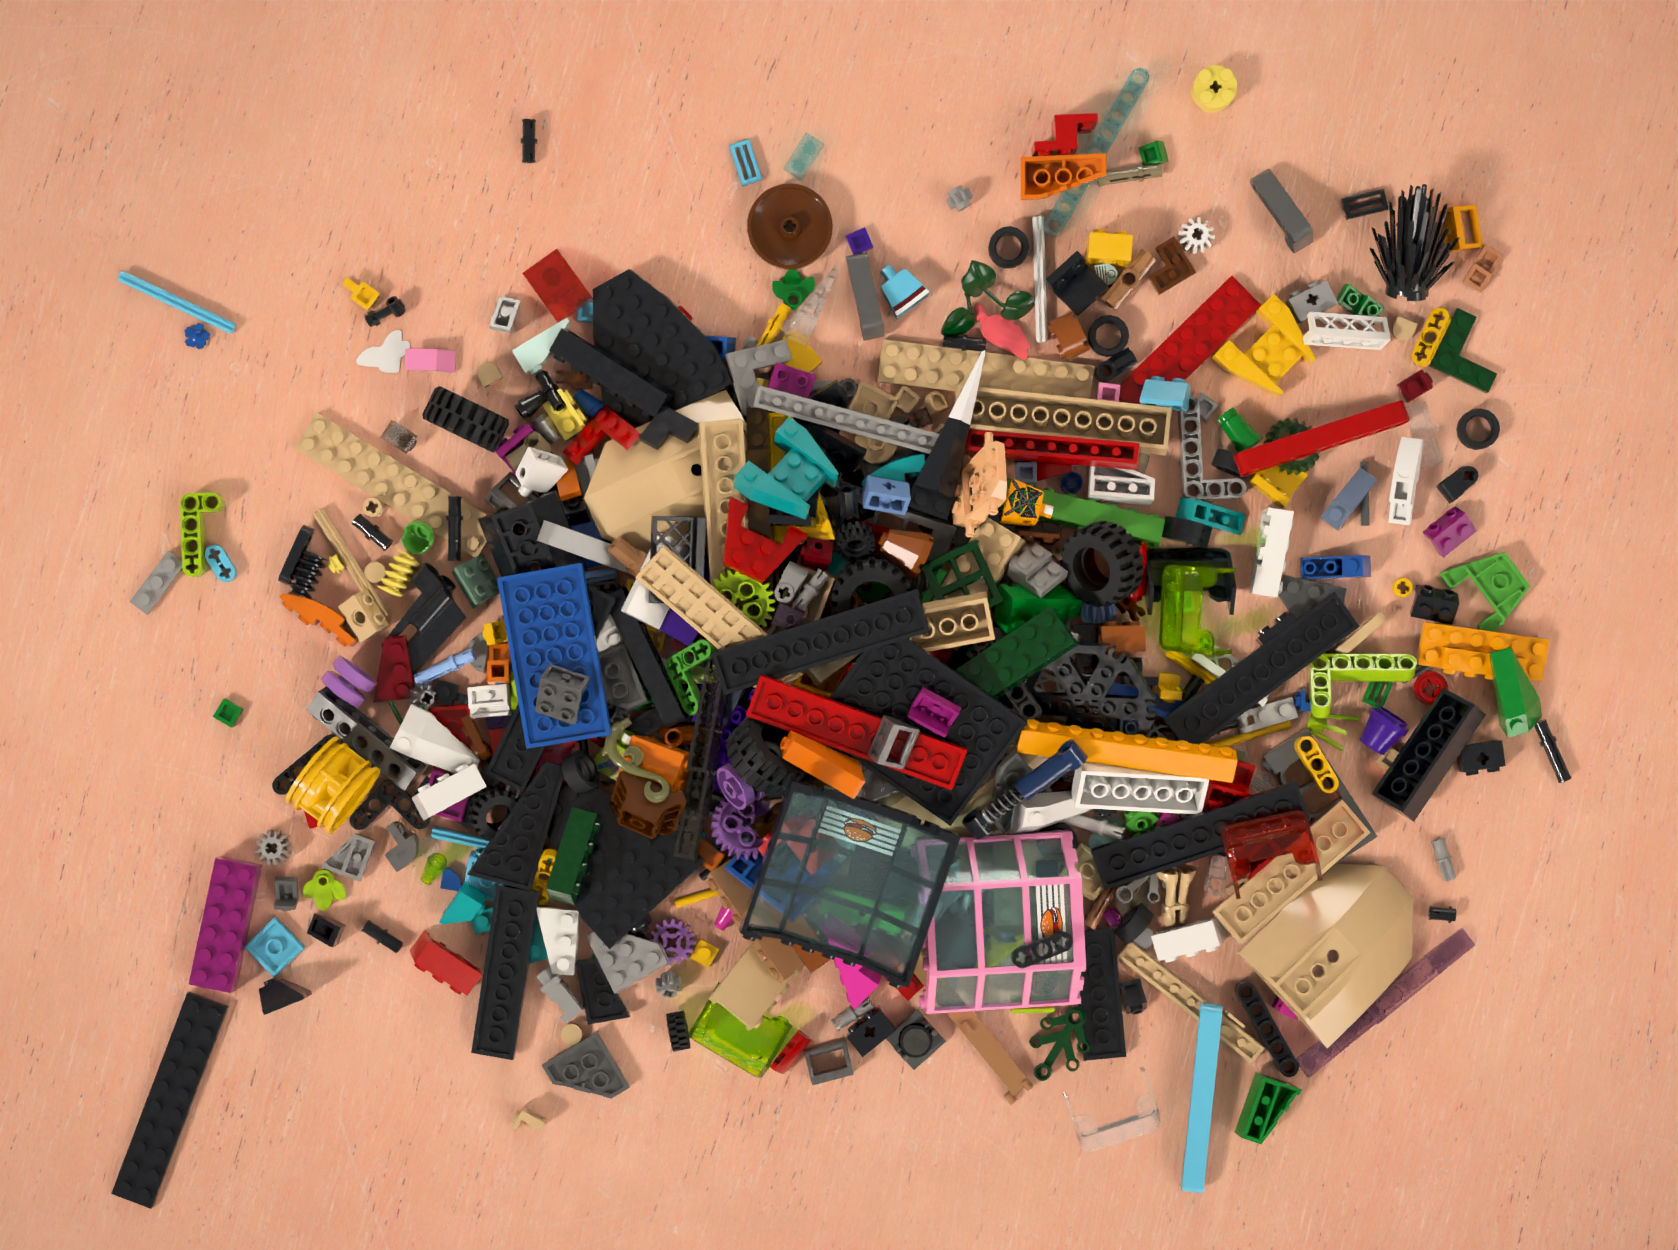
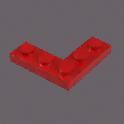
(603, 423)

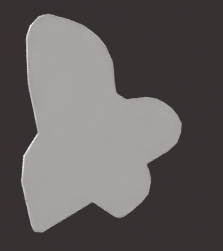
(387, 356)

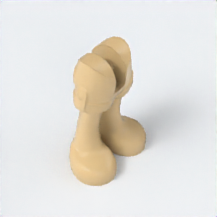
(1170, 876)

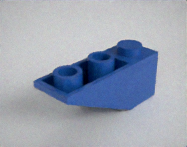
(1336, 567)

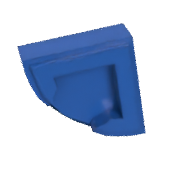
(450, 880)

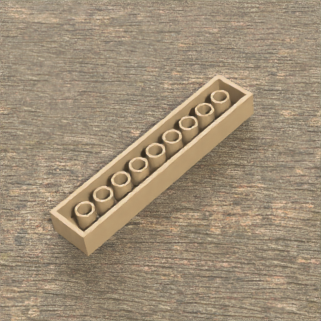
(1071, 417)

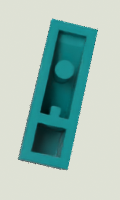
(1211, 515)

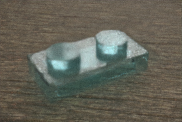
(803, 156)

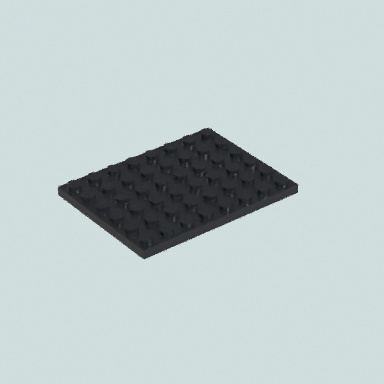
(888, 682)

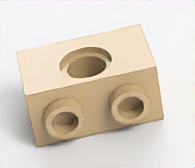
(363, 616)

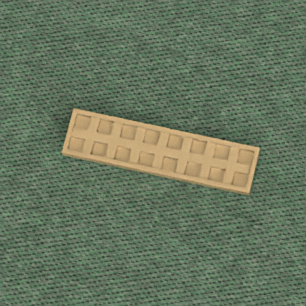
(697, 601)

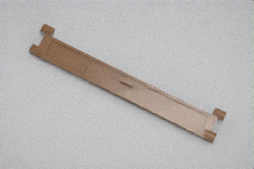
(985, 1044)

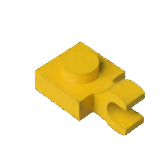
(362, 294)

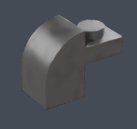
(407, 847)

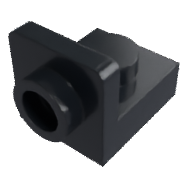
(1133, 996)

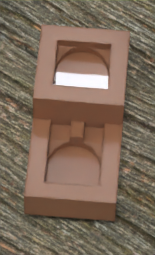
(1482, 268)

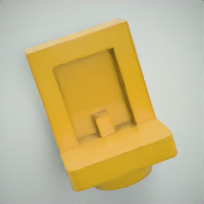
(495, 632)
(1168, 687)

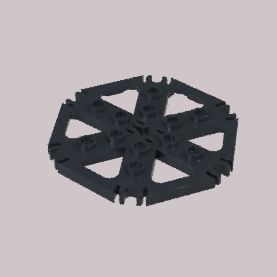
(1095, 691)

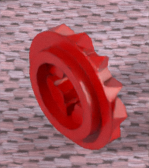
(1421, 683)

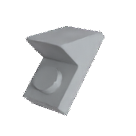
(505, 315)

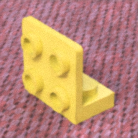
(568, 420)

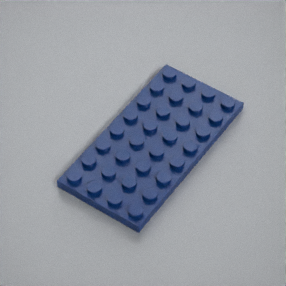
(553, 624)

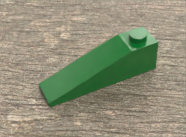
(1515, 697)

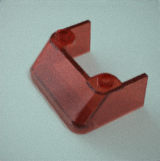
(1267, 839)

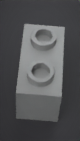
(1320, 292)

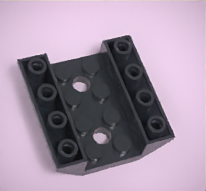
(518, 551)

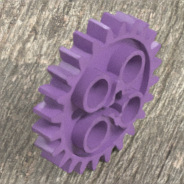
(732, 837)

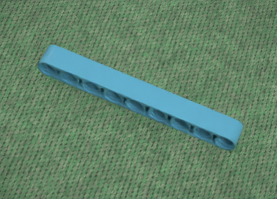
(1201, 1097)

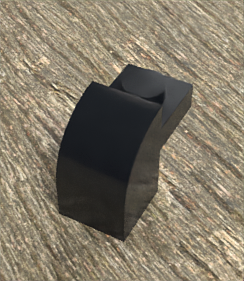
(1186, 531)

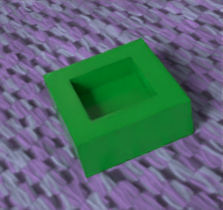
(228, 712)

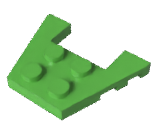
(1497, 581)

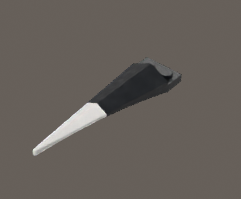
(939, 476)

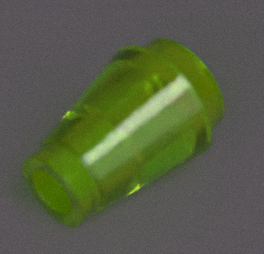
(433, 868)

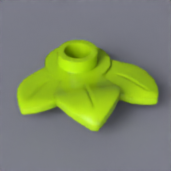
(324, 892)

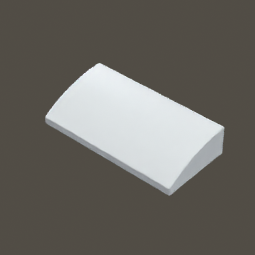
(638, 603)

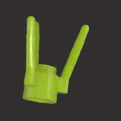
(1319, 724)

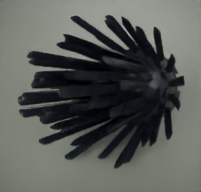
(1418, 254)

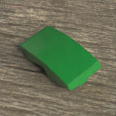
(1358, 303)

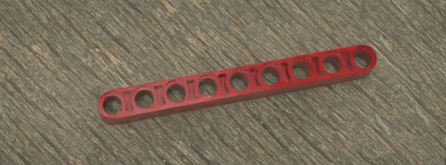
(1321, 438)

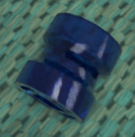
(1074, 480)

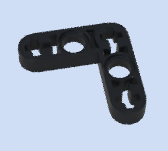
(385, 800)

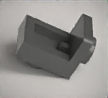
(286, 893)

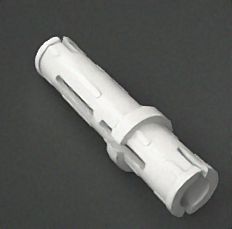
(1100, 827)

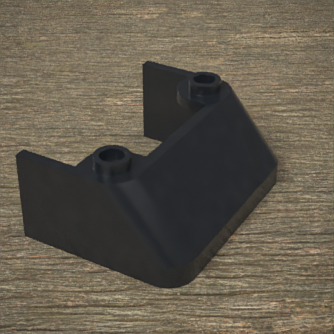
(1158, 559)

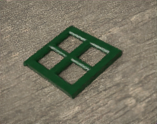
(962, 582)

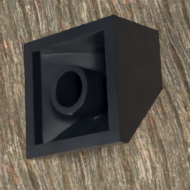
(280, 994)

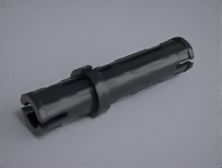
(454, 528)
(1548, 741)

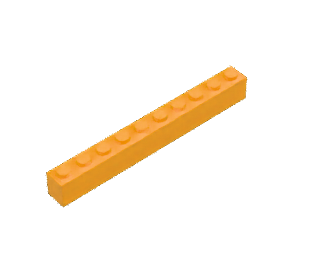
(1131, 750)

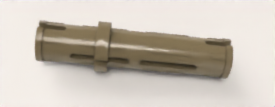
(1132, 174)

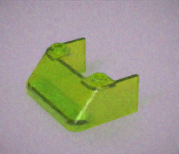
(1183, 608)

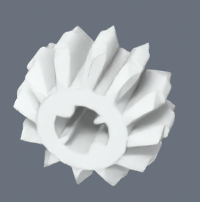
(1189, 231)

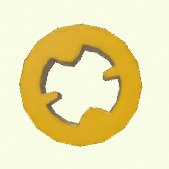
(1407, 583)

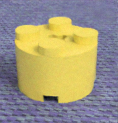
(1205, 97)

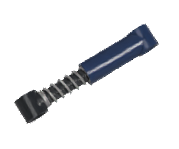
(1067, 758)

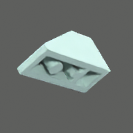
(536, 352)

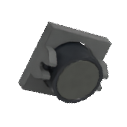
(915, 1040)

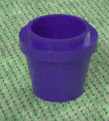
(1383, 730)

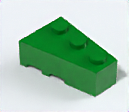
(1264, 1106)

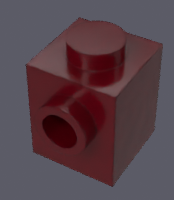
(816, 553)

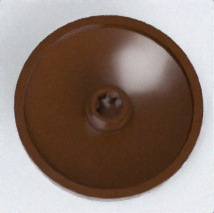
(789, 226)

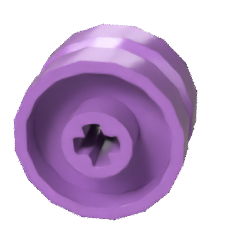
(348, 681)
(735, 788)

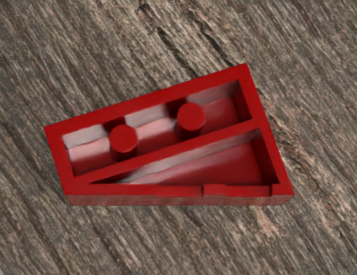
(444, 964)

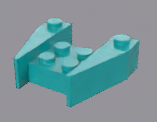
(793, 478)

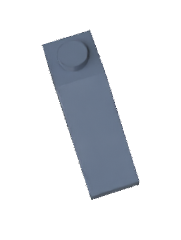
(1348, 499)

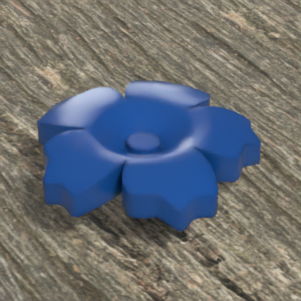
(196, 336)

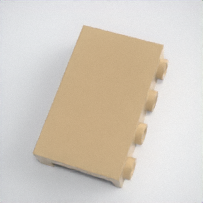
(749, 989)

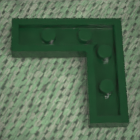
(1448, 359)

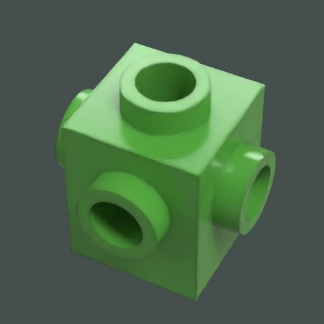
(1139, 820)

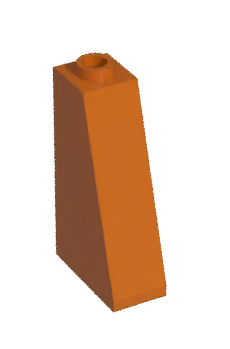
(823, 763)

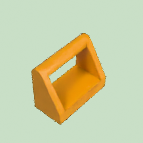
(1455, 227)

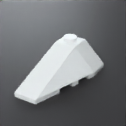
(431, 742)

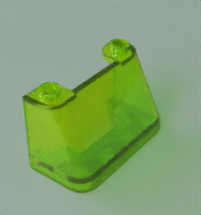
(730, 1039)

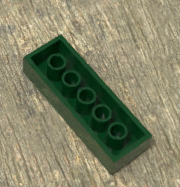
(1020, 654)

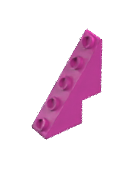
(858, 981)

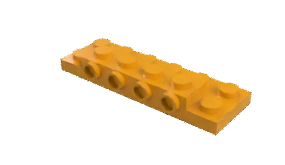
(1469, 648)

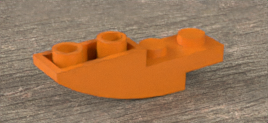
(314, 611)

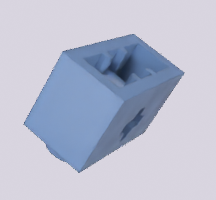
(886, 495)

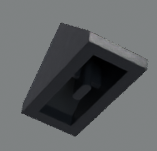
(326, 930)

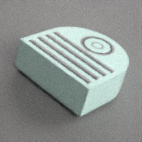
(1106, 273)

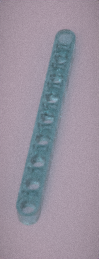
(1101, 143)

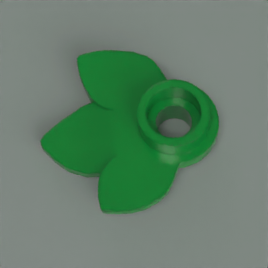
(793, 286)

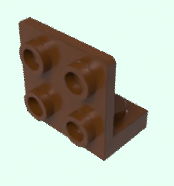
(1043, 531)

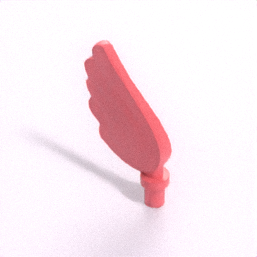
(1002, 333)

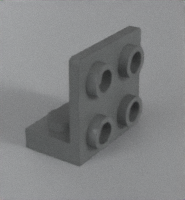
(561, 693)

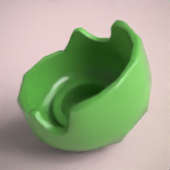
(418, 537)

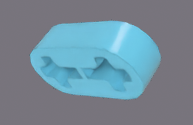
(216, 566)

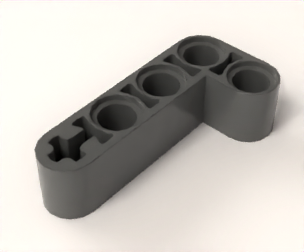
(1283, 209)
(865, 296)

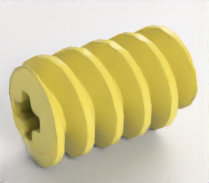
(399, 573)

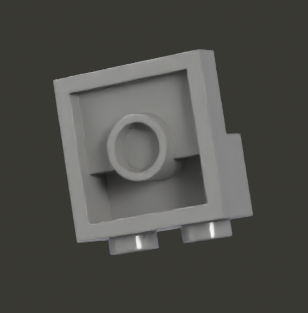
(1036, 570)

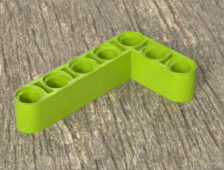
(1353, 672)

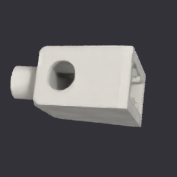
(539, 471)

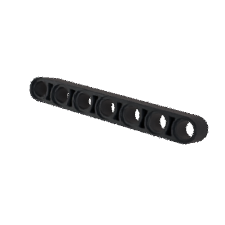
(647, 662)

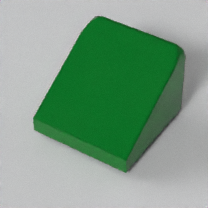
(1153, 153)

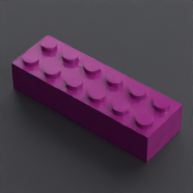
(225, 924)

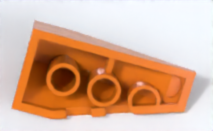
(1055, 174)

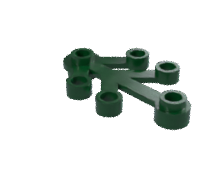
(1061, 1040)

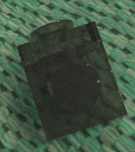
(399, 437)

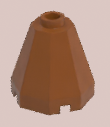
(906, 549)

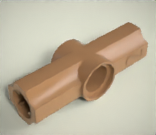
(1137, 269)
(628, 555)

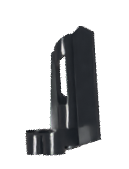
(432, 614)

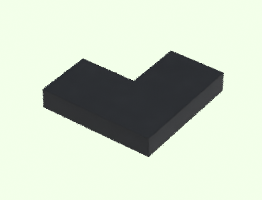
(666, 423)

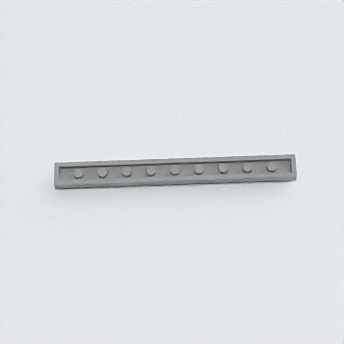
(844, 419)

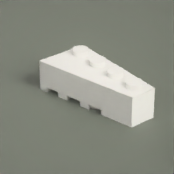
(1270, 552)

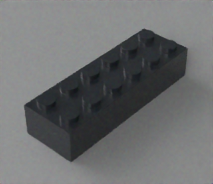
(1428, 754)

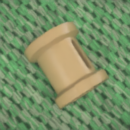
(368, 504)

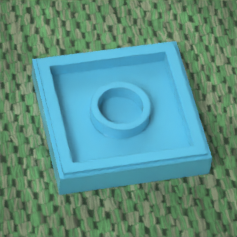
(274, 946)

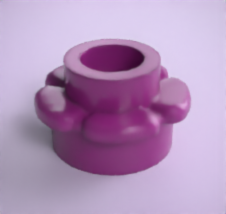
(1112, 916)

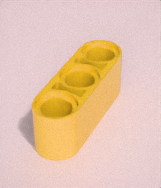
(1325, 769)

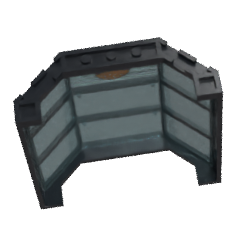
(850, 880)

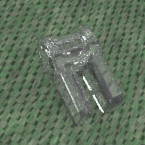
(1216, 872)

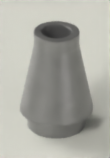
(546, 428)

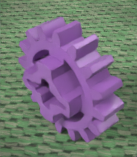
(679, 949)

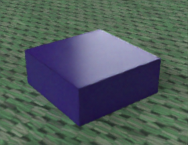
(859, 241)

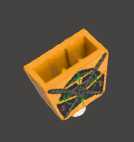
(1024, 505)

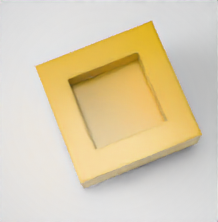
(704, 953)

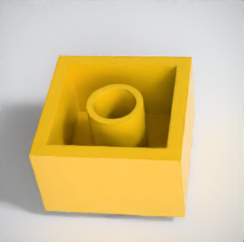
(1108, 248)

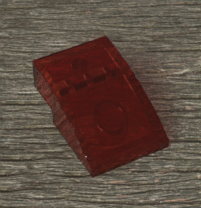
(557, 286)

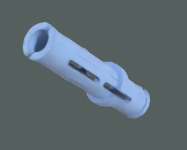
(451, 664)

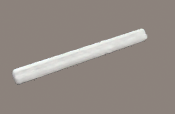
(1039, 279)

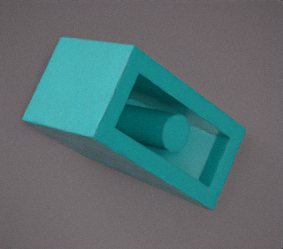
(464, 905)

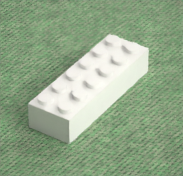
(1136, 790)

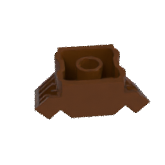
(639, 813)

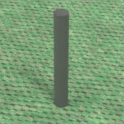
(1365, 502)

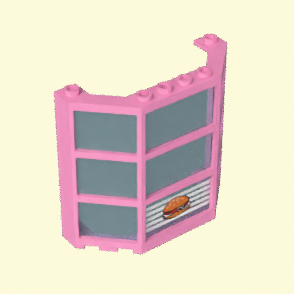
(996, 900)

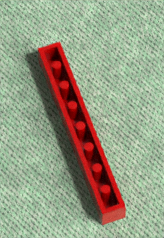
(1060, 449)

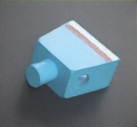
(902, 290)

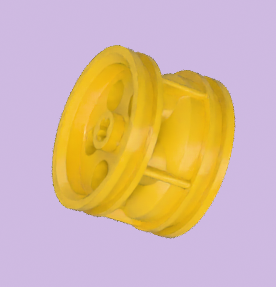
(332, 785)

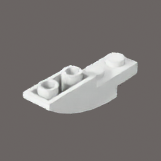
(1404, 480)

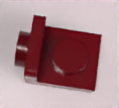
(1415, 385)

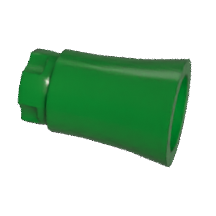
(1238, 430)

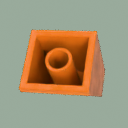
(662, 760)

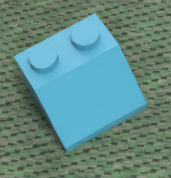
(1166, 393)

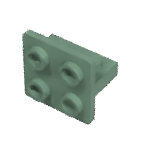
(476, 580)

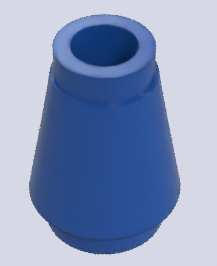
(588, 403)

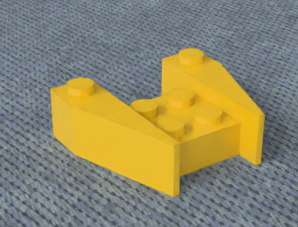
(1271, 354)

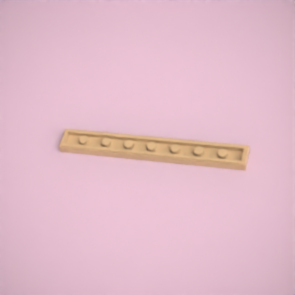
(1188, 999)

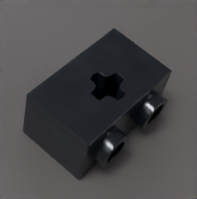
(1493, 759)
(865, 1043)

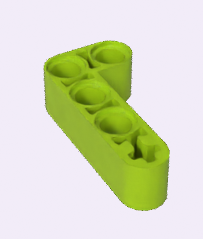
(187, 536)

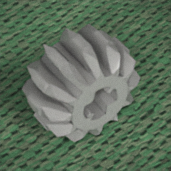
(274, 856)

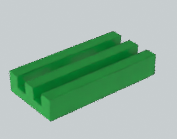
(1372, 702)

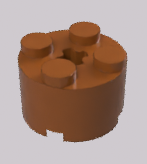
(1069, 336)

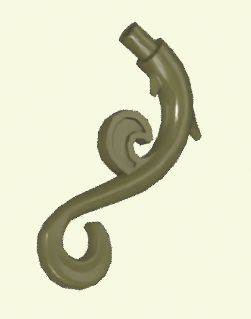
(632, 766)

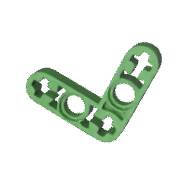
(684, 667)

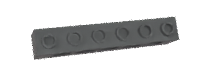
(362, 728)

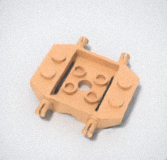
(988, 481)

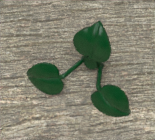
(974, 283)

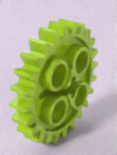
(733, 584)

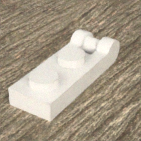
(1268, 715)

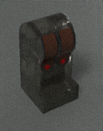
(920, 417)

